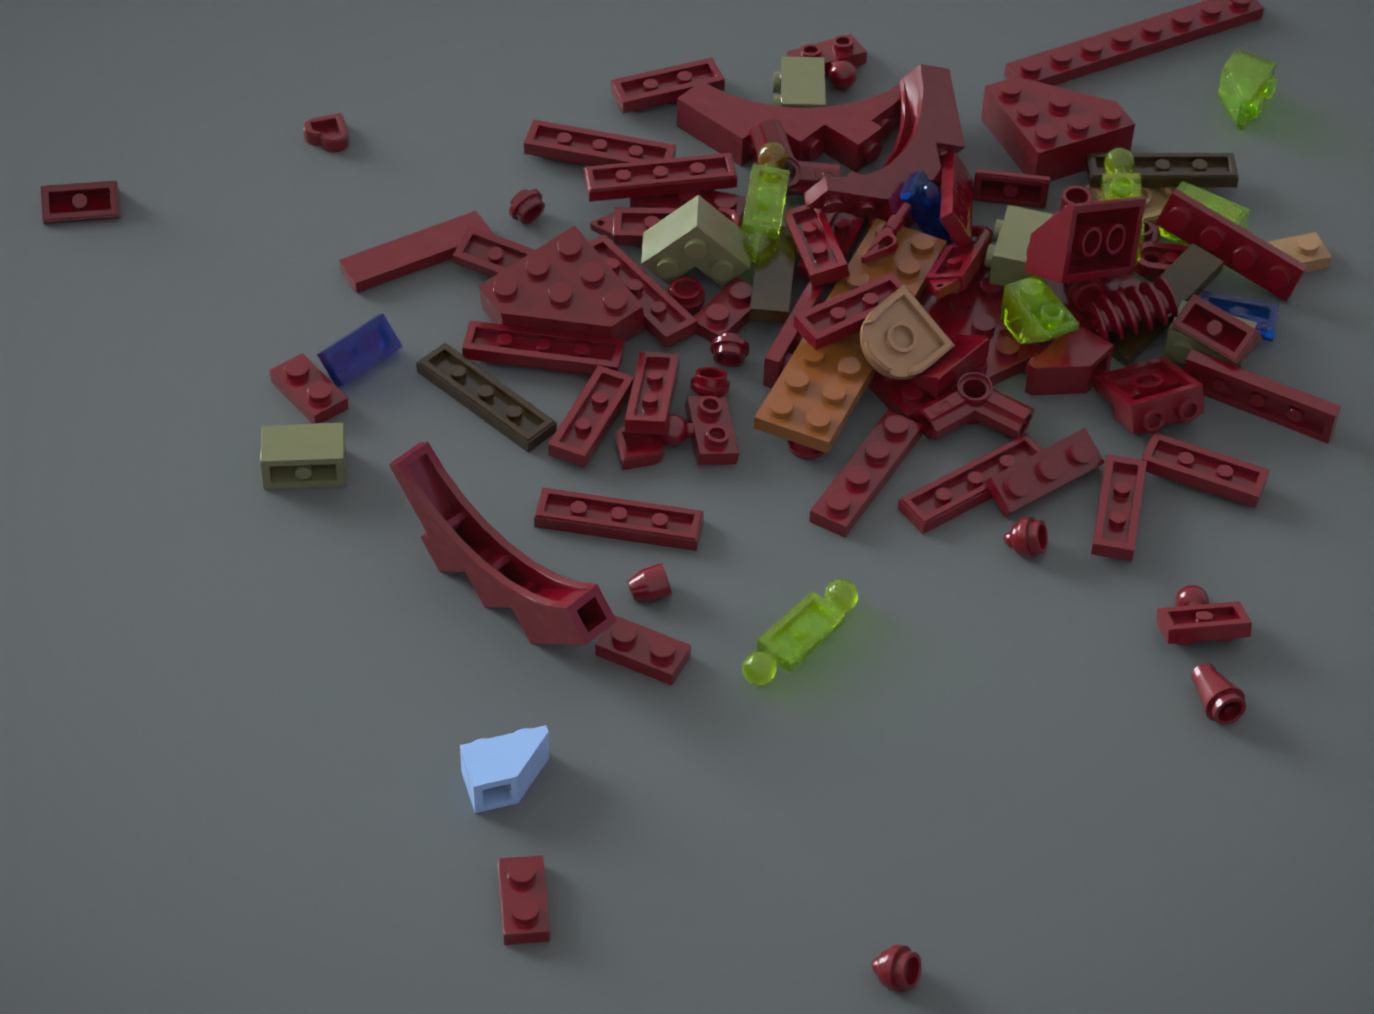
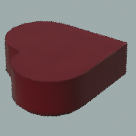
(327, 132)
(637, 449)

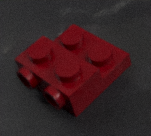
(1151, 395)

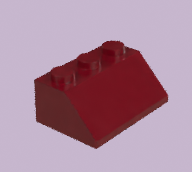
(1087, 241)

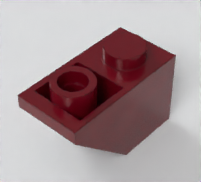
(1068, 364)

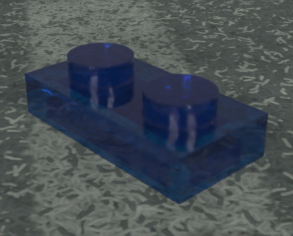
(925, 204)
(1257, 311)
(359, 350)

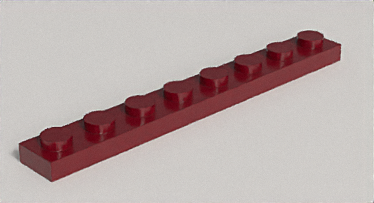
(1134, 41)

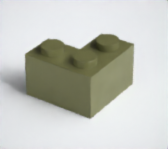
(698, 238)

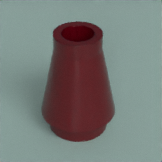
(1219, 696)

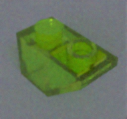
(1245, 85)
(1034, 312)

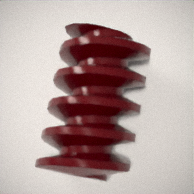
(1133, 307)

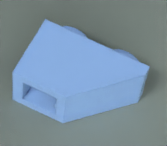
(503, 767)

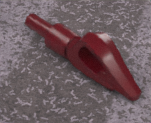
(887, 236)

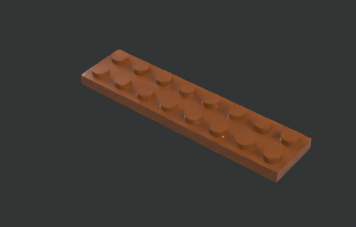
(825, 384)

